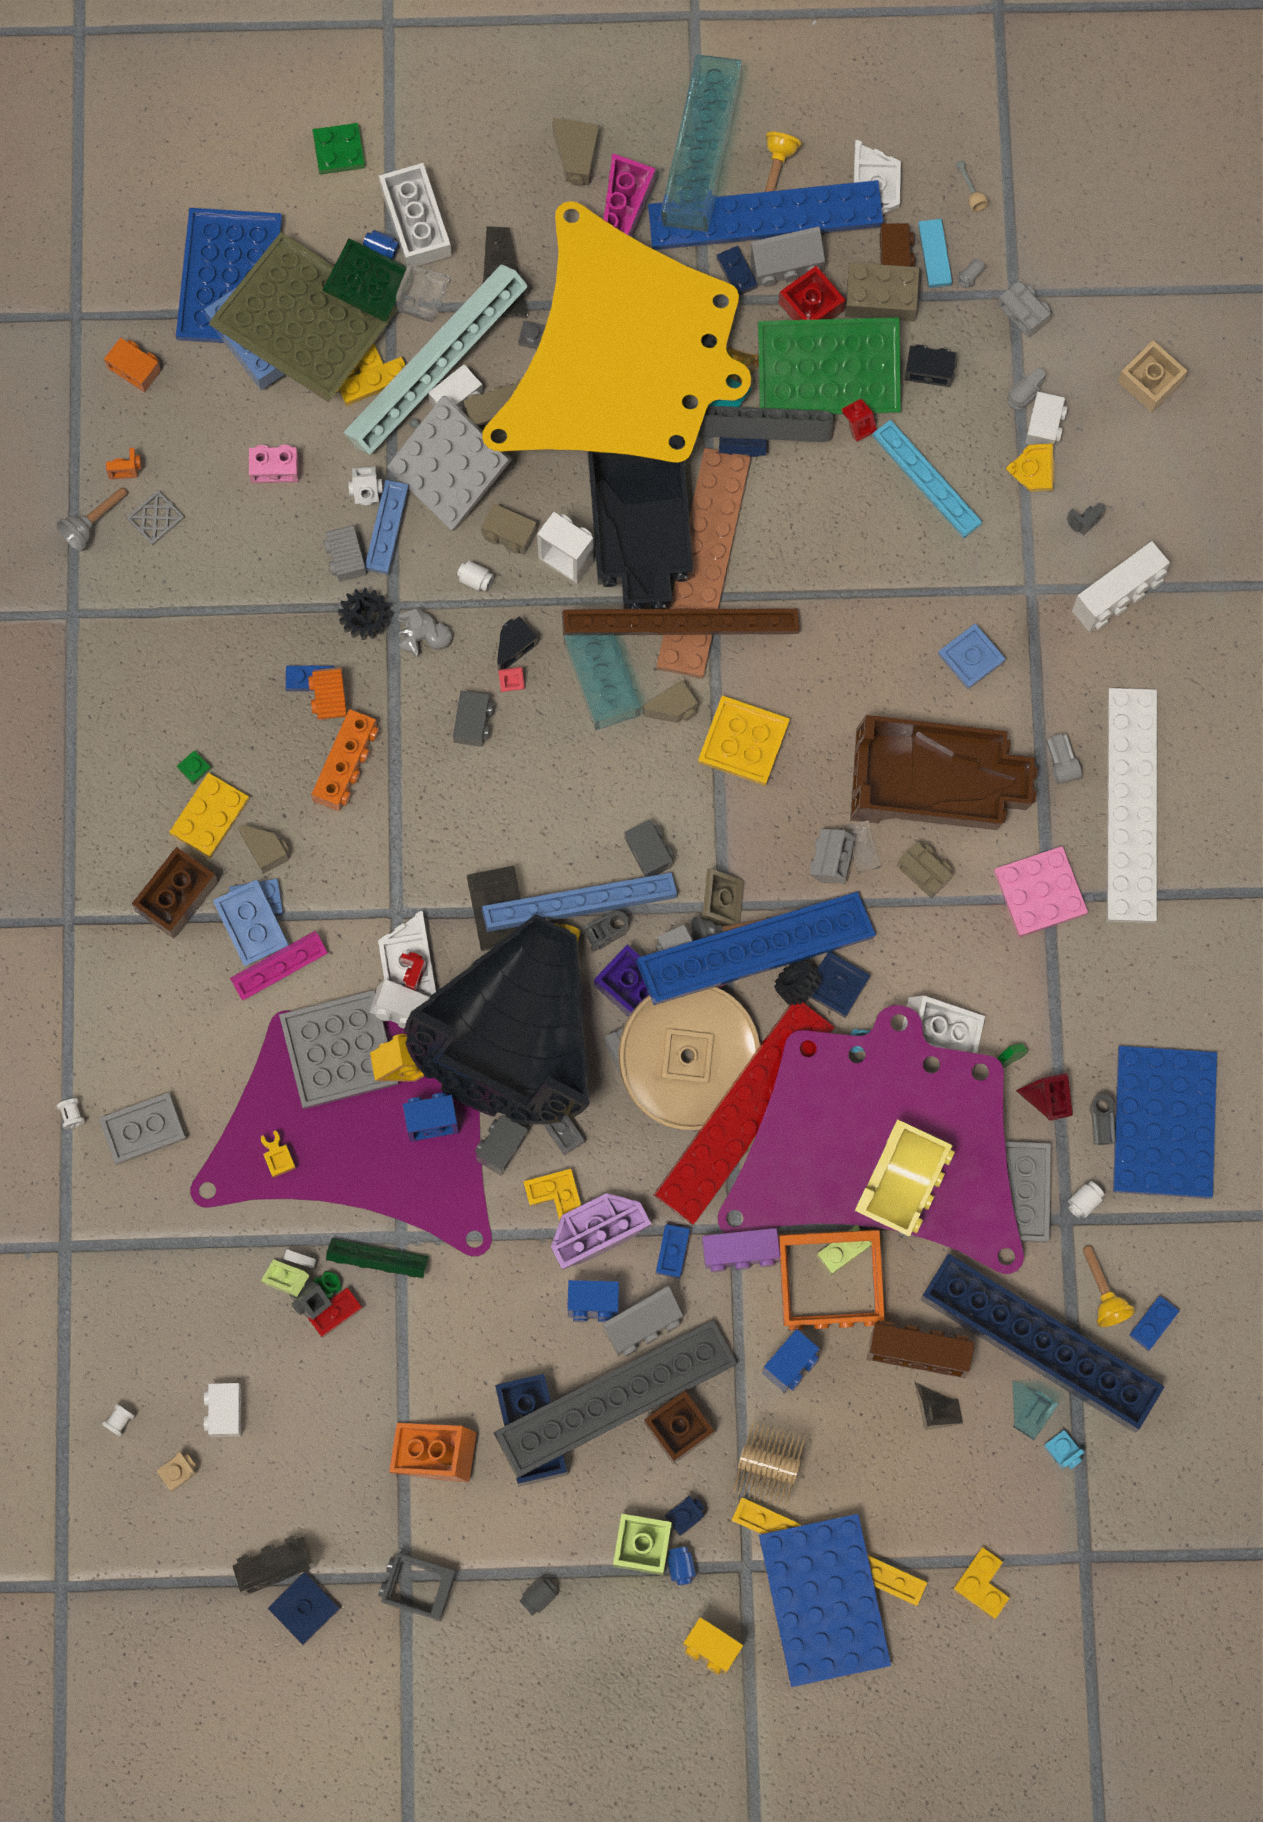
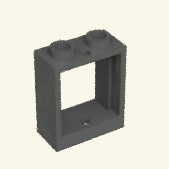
(442, 1595)

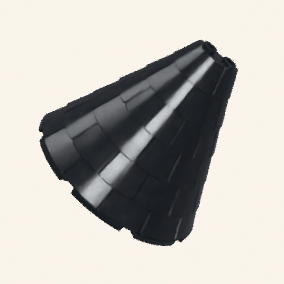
(510, 1029)

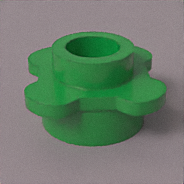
(331, 1280)

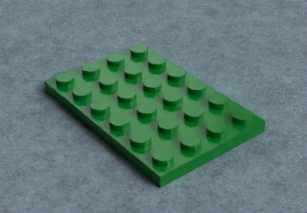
(829, 364)

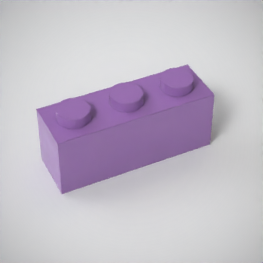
(741, 1249)

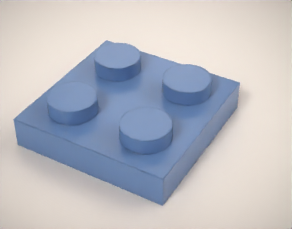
(971, 656)

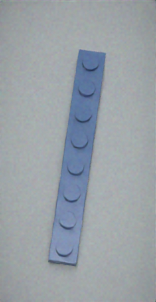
(580, 901)

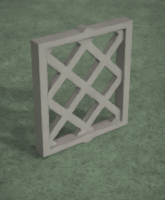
(166, 529)

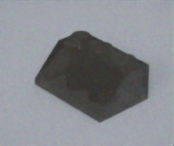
(273, 1565)

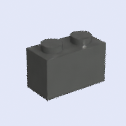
(472, 718)
(649, 849)
(501, 1144)

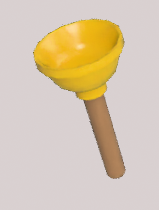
(781, 147)
(1112, 1309)

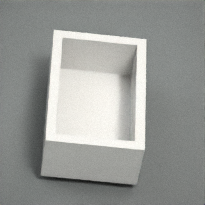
(565, 547)

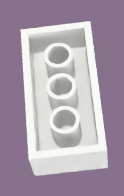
(415, 215)
(1120, 587)

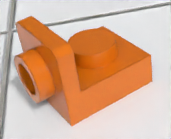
(122, 468)

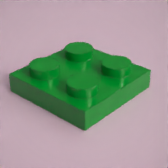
(338, 148)

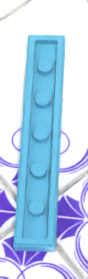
(927, 479)

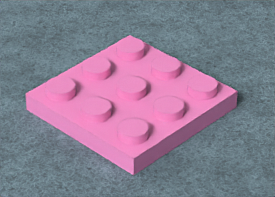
(1040, 891)

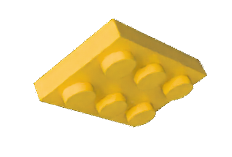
(209, 815)

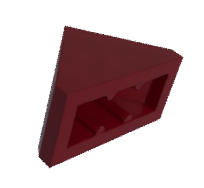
(1049, 1096)

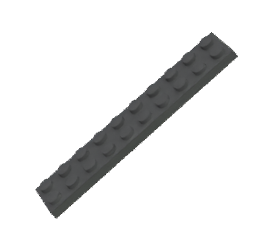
(614, 1399)

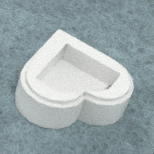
(300, 1259)

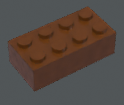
(920, 1350)

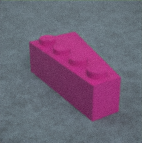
(627, 193)

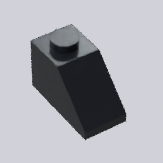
(514, 642)

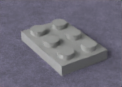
(142, 1128)

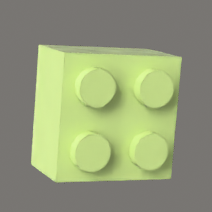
(642, 1544)

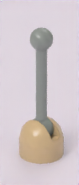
(977, 200)

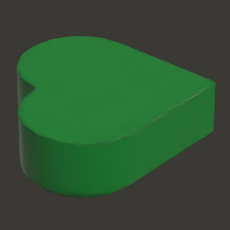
(1012, 1054)

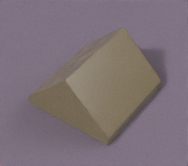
(722, 898)

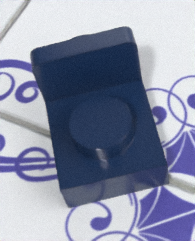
(685, 1515)

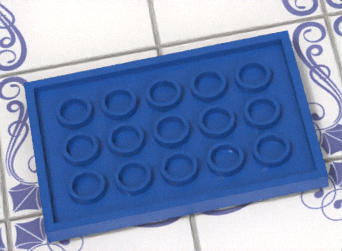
(217, 257)
(1165, 1122)
(824, 1600)

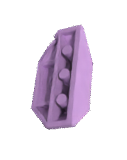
(597, 1229)

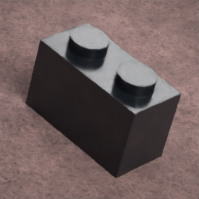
(930, 365)

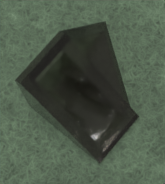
(937, 1409)

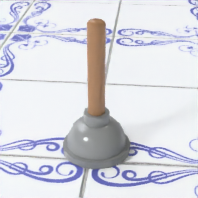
(76, 530)

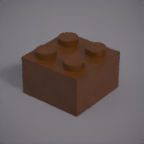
(679, 1427)

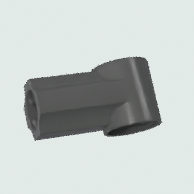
(1103, 1123)

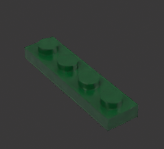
(377, 1258)

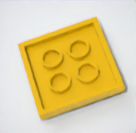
(743, 740)

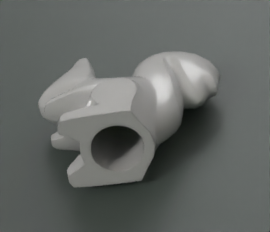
(419, 627)

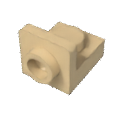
(177, 1471)

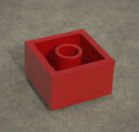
(811, 297)

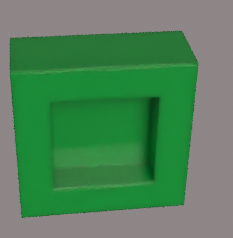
(193, 767)

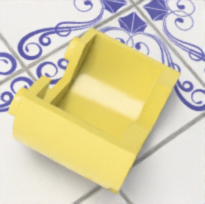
(905, 1178)

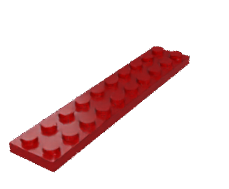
(734, 1120)

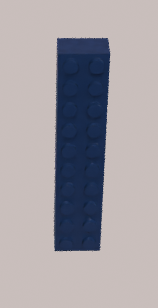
(1042, 1343)

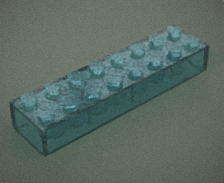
(702, 143)

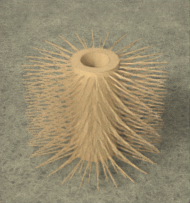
(768, 1464)

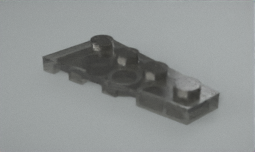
(499, 251)

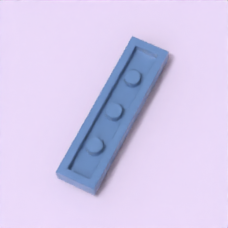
(386, 527)

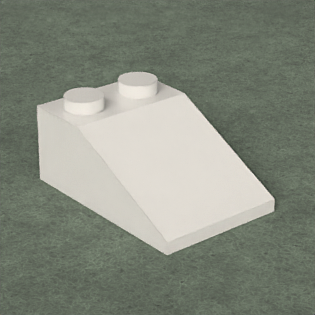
(946, 1024)

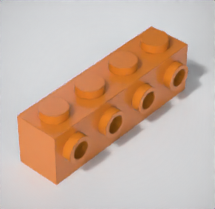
(344, 760)

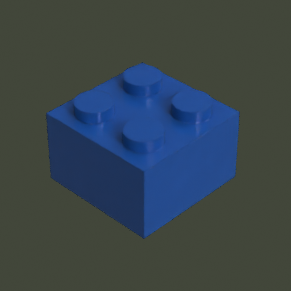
(430, 1117)
(592, 1300)
(790, 1362)

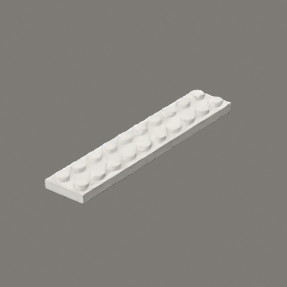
(1132, 806)

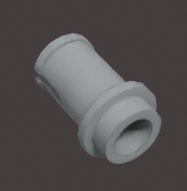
(967, 277)

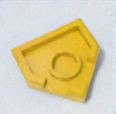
(1034, 468)

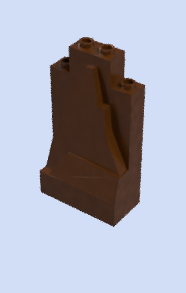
(937, 774)

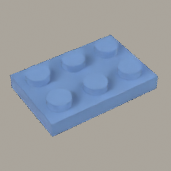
(250, 922)

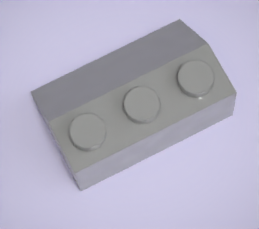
(786, 256)
(643, 1322)

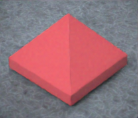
(511, 679)

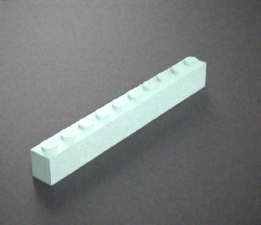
(435, 359)

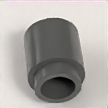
(538, 1596)

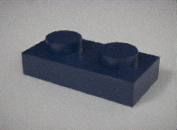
(736, 270)
(749, 447)

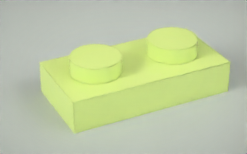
(839, 1254)
(285, 1278)

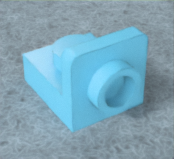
(1064, 1451)

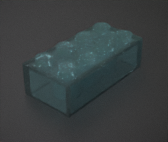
(602, 679)

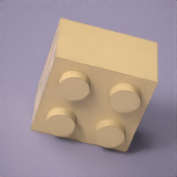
(1152, 376)

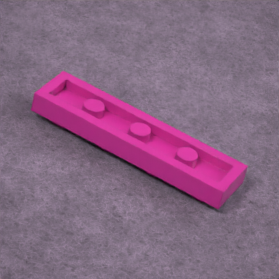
(278, 965)

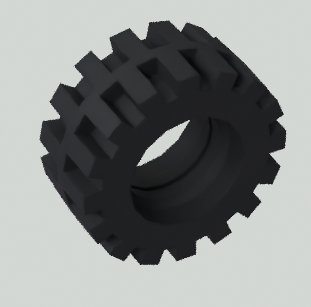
(797, 982)

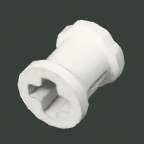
(70, 1113)
(117, 1420)

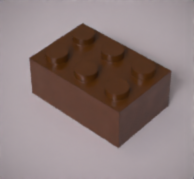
(174, 892)

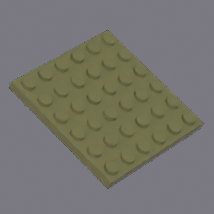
(294, 323)

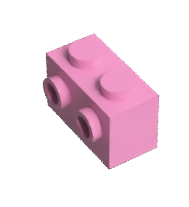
(273, 464)

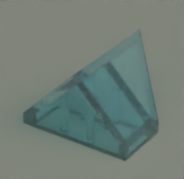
(1030, 1409)

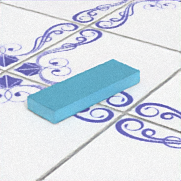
(934, 253)

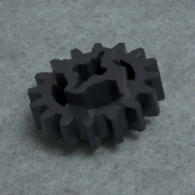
(352, 617)

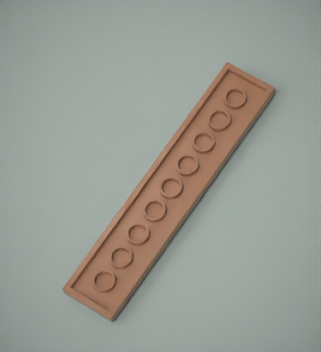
(711, 534)

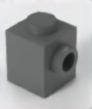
(310, 1300)

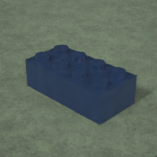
(518, 1400)

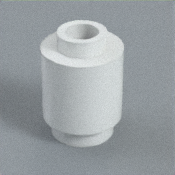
(475, 576)
(1085, 1200)

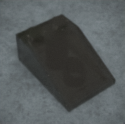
(487, 889)

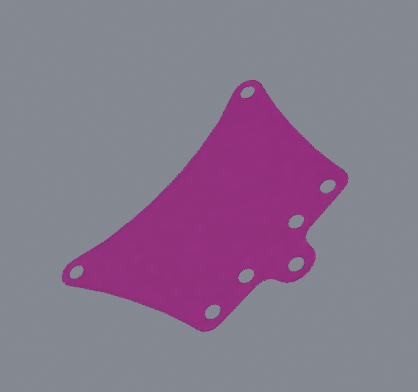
(834, 1122)
(350, 1152)

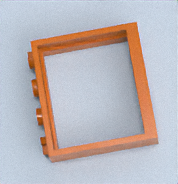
(844, 1320)

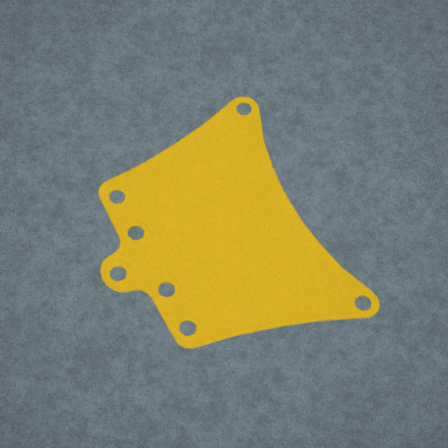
(621, 350)

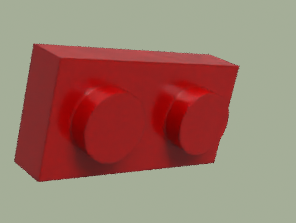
(342, 1308)

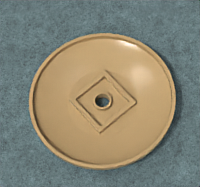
(651, 1047)

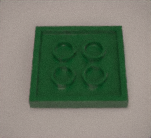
(365, 279)

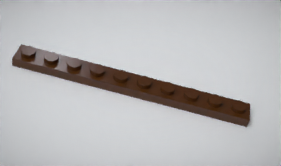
(679, 621)

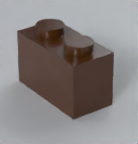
(895, 245)

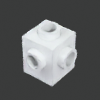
(365, 485)

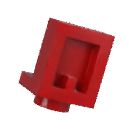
(860, 419)
(413, 975)

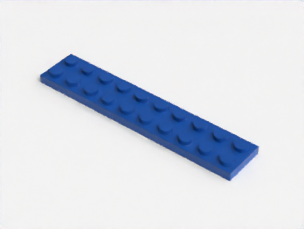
(777, 213)
(755, 948)

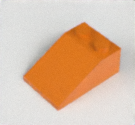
(433, 1451)

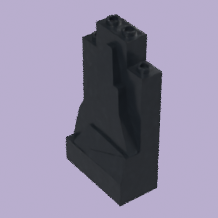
(640, 525)

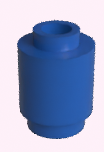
(381, 243)
(681, 1566)

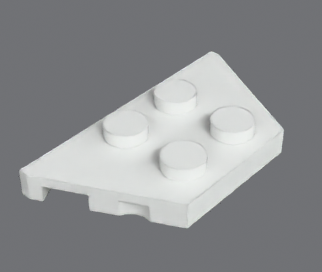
(874, 165)
(406, 939)

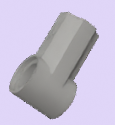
(1064, 765)

